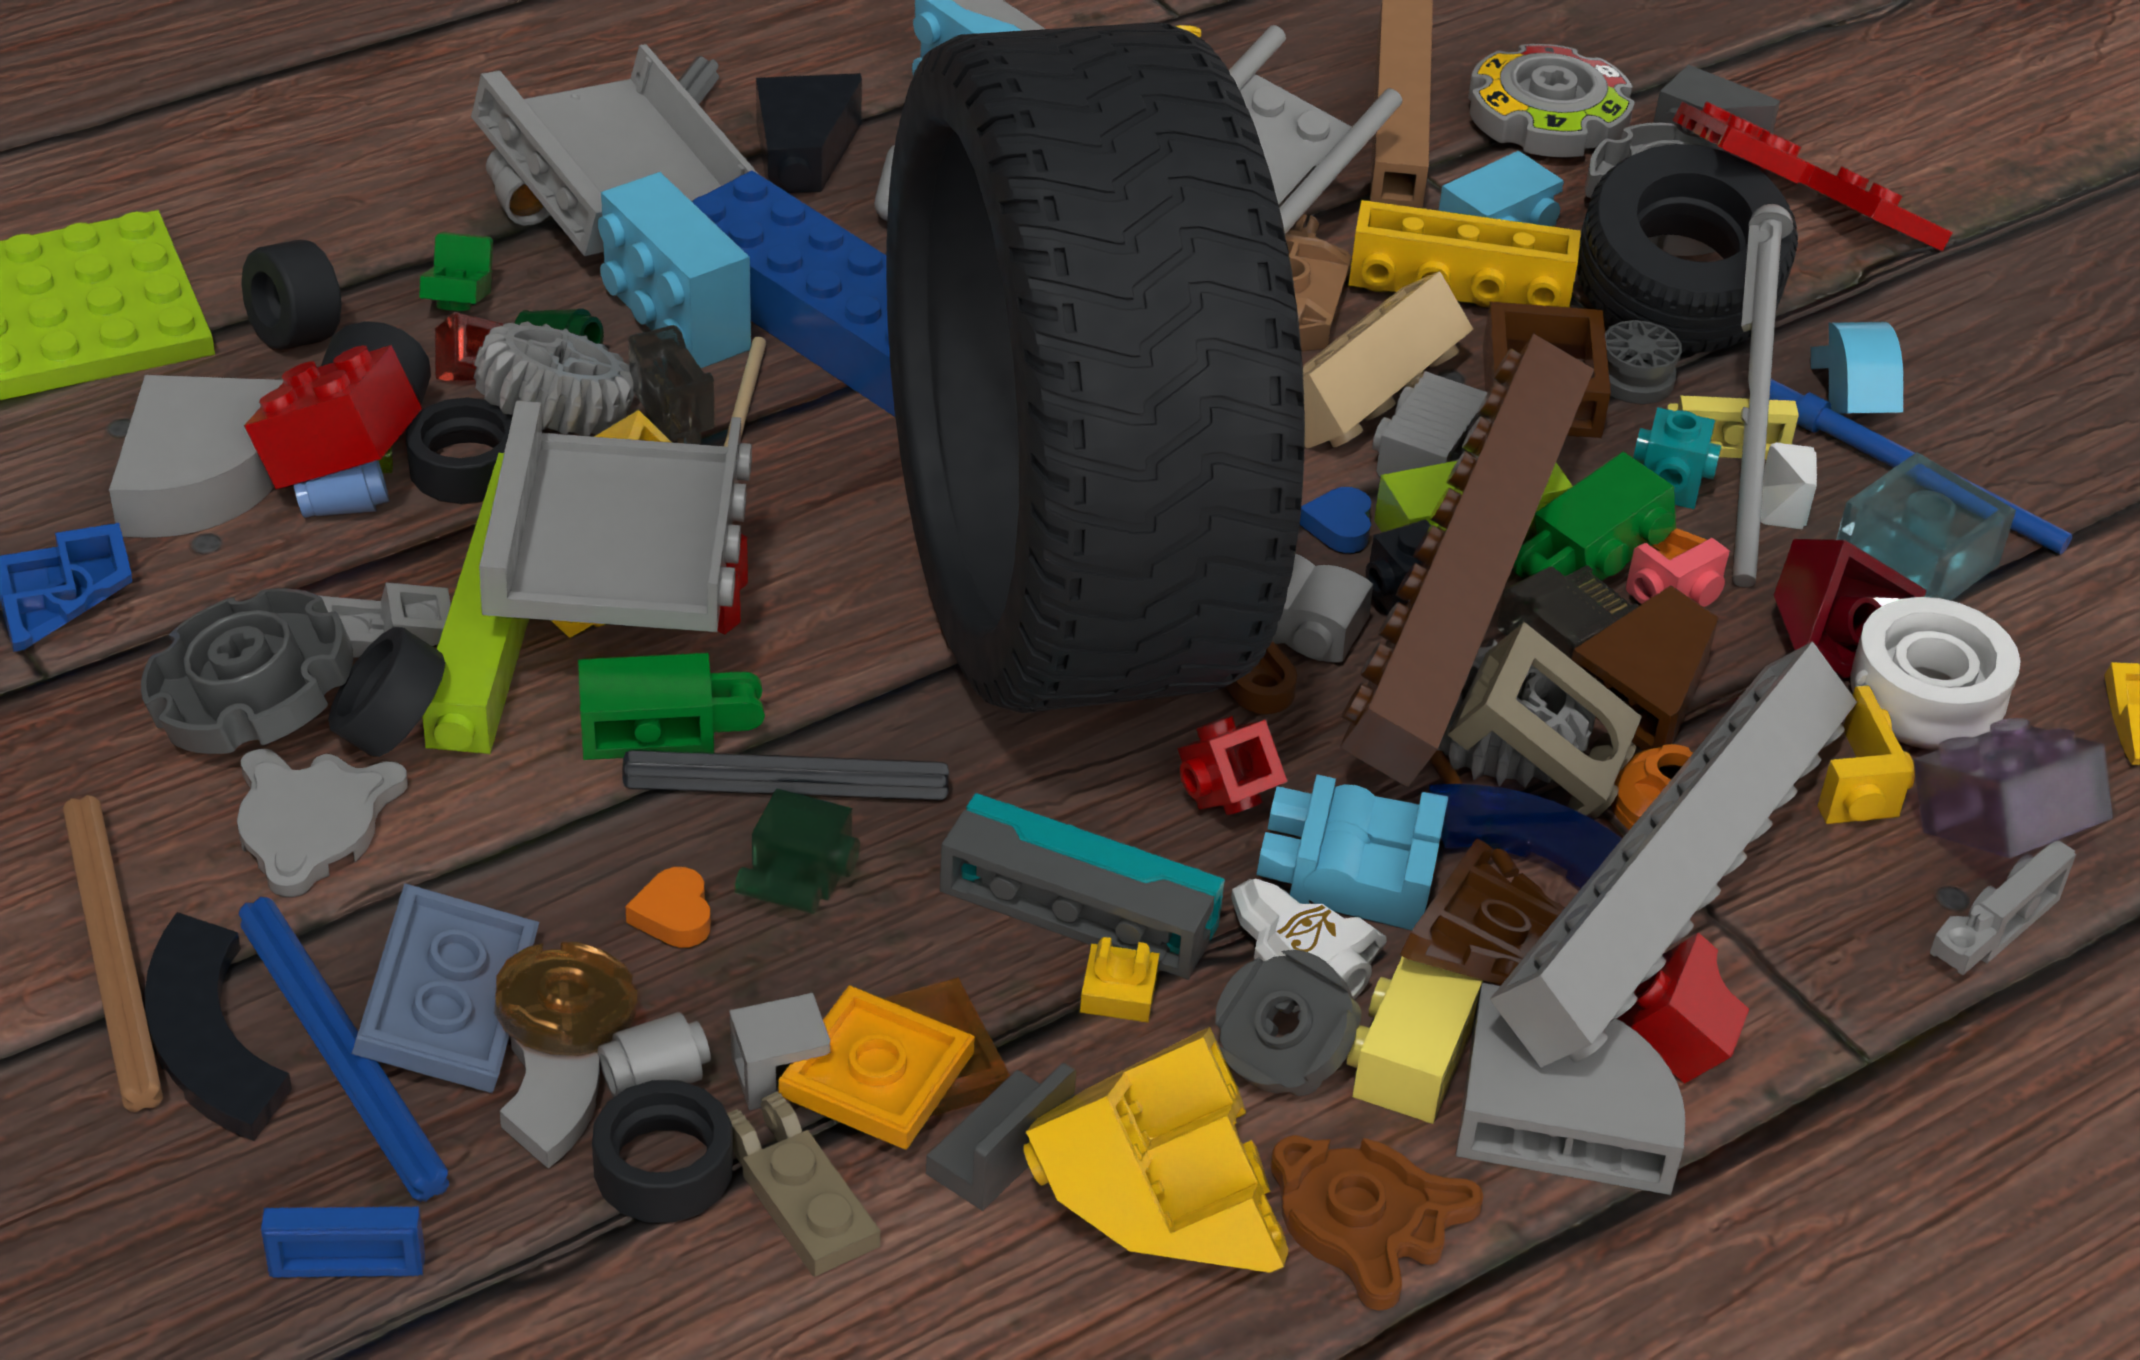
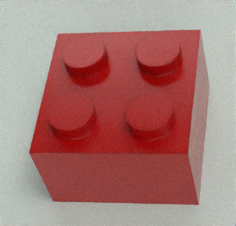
(333, 415)

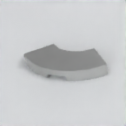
(552, 1102)

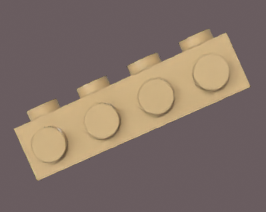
(1380, 357)

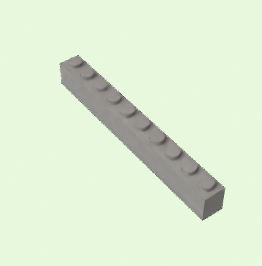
(1672, 860)

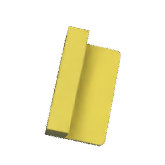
(1728, 423)

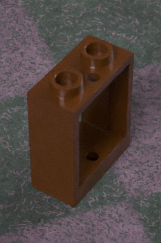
(1574, 331)

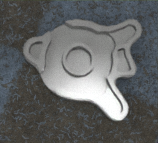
(310, 815)

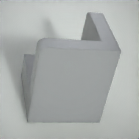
(771, 1037)

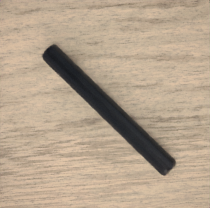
(790, 773)

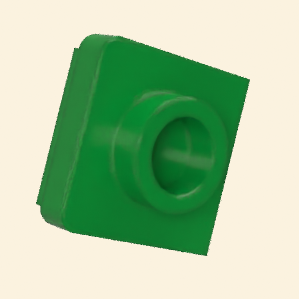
(459, 272)

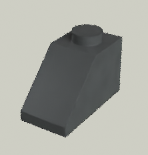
(1698, 86)

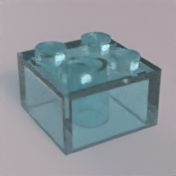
(1929, 526)

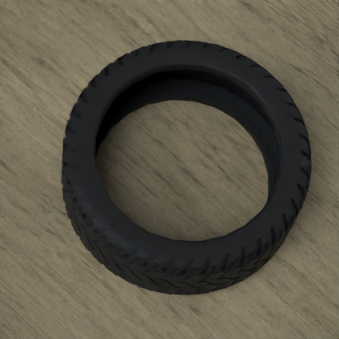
(1093, 364)

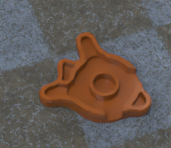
(1368, 1210)

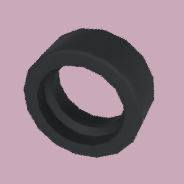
(455, 423)
(387, 692)
(662, 1195)

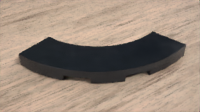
(193, 1037)

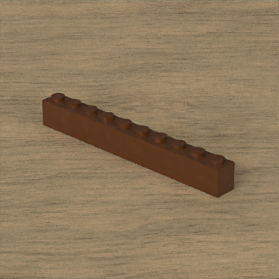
(1464, 561)

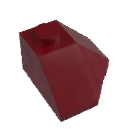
(1831, 592)

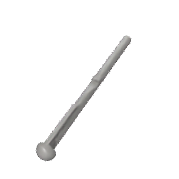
(1766, 230)

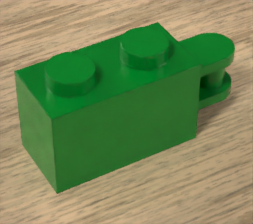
(1600, 521)
(662, 704)

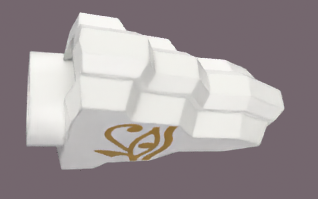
(1285, 924)

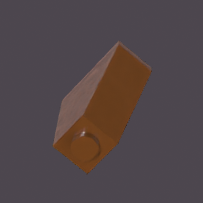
(1653, 661)

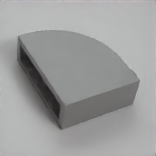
(189, 456)
(1588, 1119)

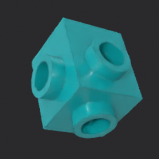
(1679, 452)

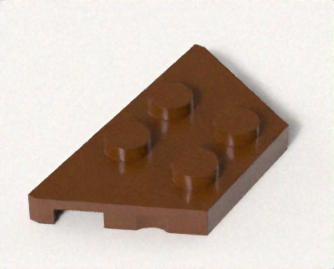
(1481, 920)

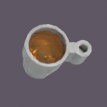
(513, 193)

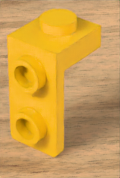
(1878, 776)

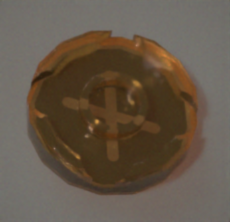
(564, 998)

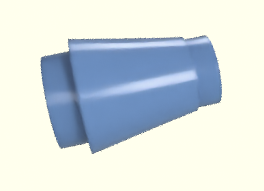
(343, 492)

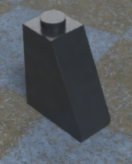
(806, 127)

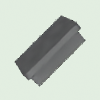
(987, 1146)

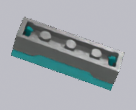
(1080, 883)

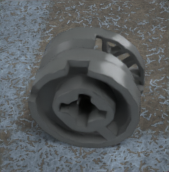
(1641, 361)

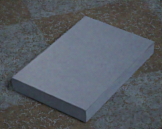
(438, 988)

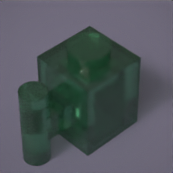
(799, 852)

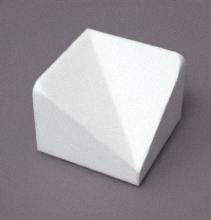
(1788, 485)

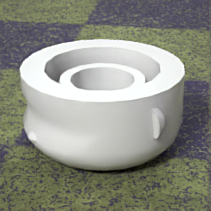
(1936, 669)

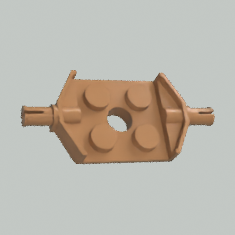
(1318, 280)

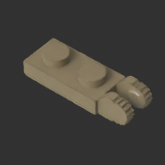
(802, 1189)

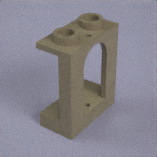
(1493, 707)

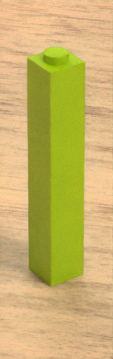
(477, 655)

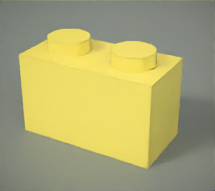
(1414, 1038)

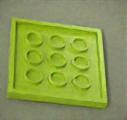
(94, 304)

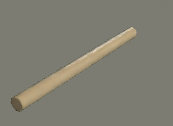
(748, 383)

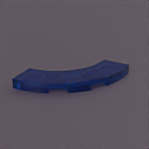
(1525, 825)

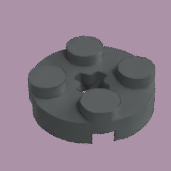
(1299, 1058)

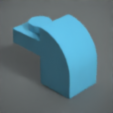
(1862, 367)

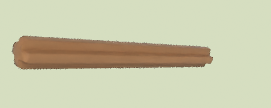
(112, 955)

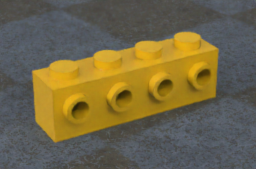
(1476, 255)

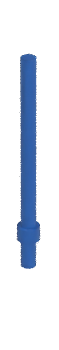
(1817, 415)

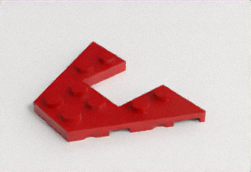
(1781, 158)

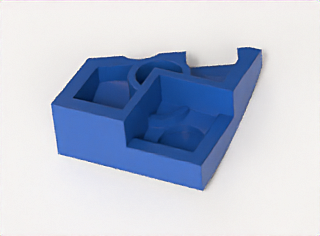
(61, 582)

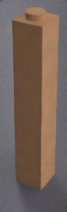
(1404, 65)

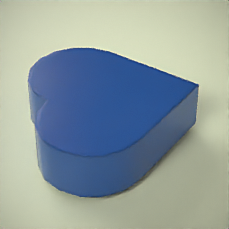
(1339, 519)

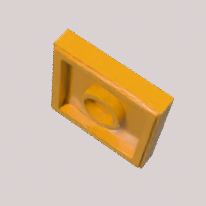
(881, 1069)

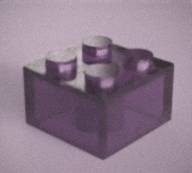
(2013, 787)

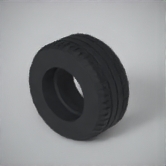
(1685, 194)

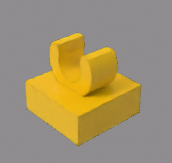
(1119, 981)

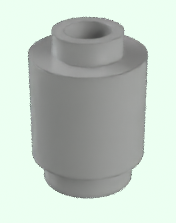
(654, 1051)

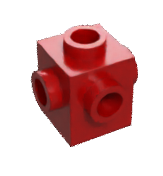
(1230, 765)

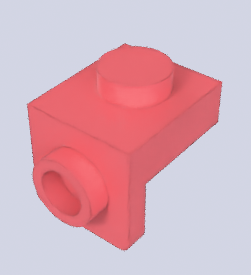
(1694, 573)

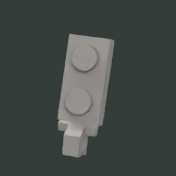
(2005, 912)

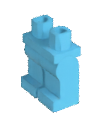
(1355, 850)

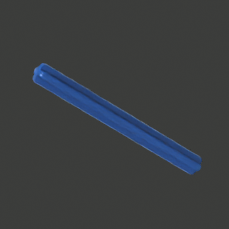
(335, 1038)

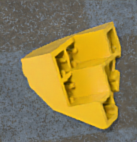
(1162, 1162)

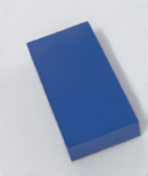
(343, 1241)

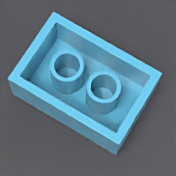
(676, 267)

